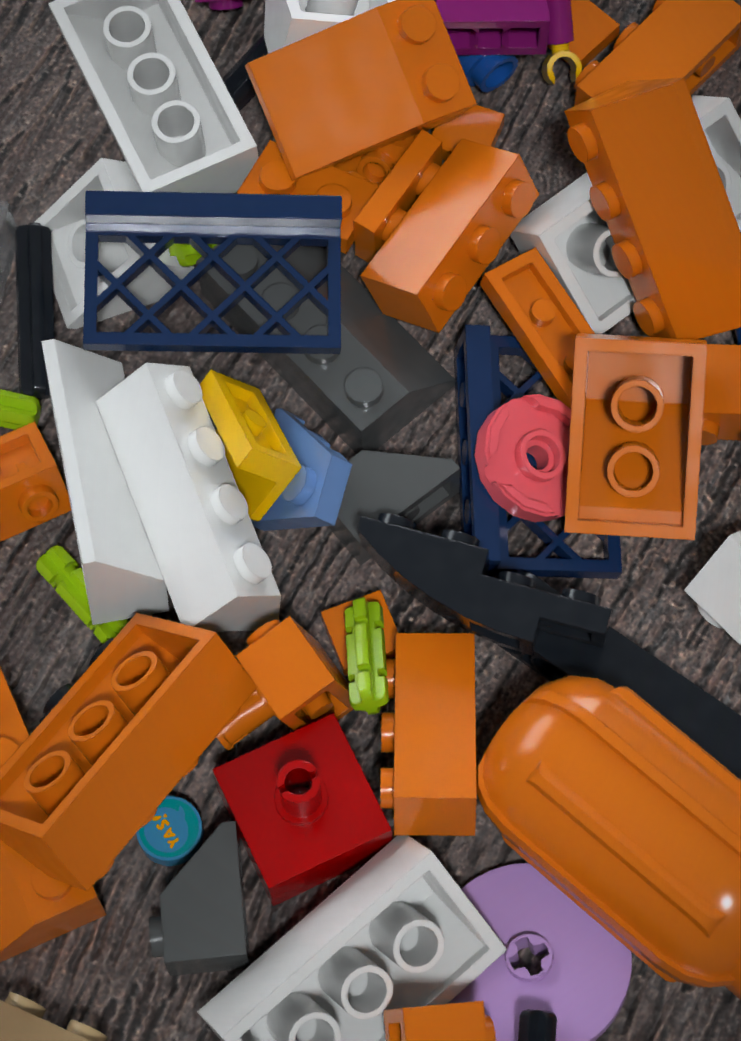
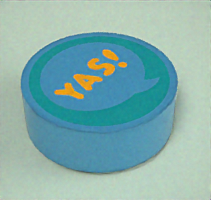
(172, 833)

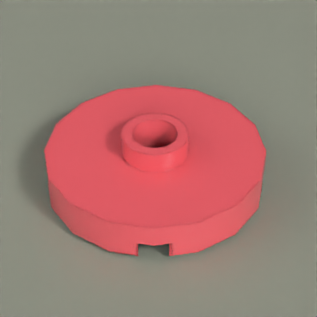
(519, 427)

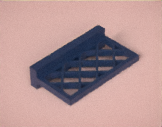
(201, 221)
(477, 395)

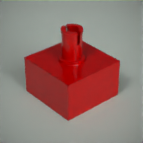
(303, 809)

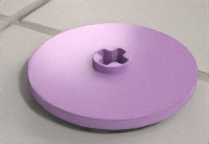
(583, 967)

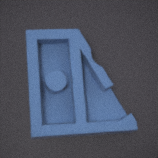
(317, 488)

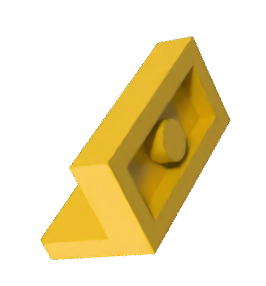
(252, 441)

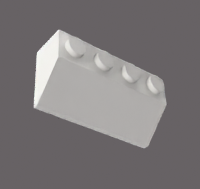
(159, 94)
(580, 243)
(189, 500)
(110, 537)
(377, 943)

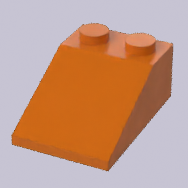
(361, 85)
(635, 436)

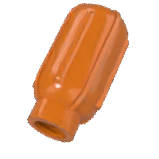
(624, 823)

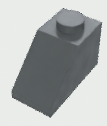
(393, 485)
(204, 910)

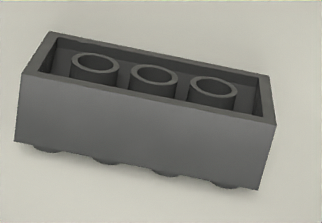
(375, 380)

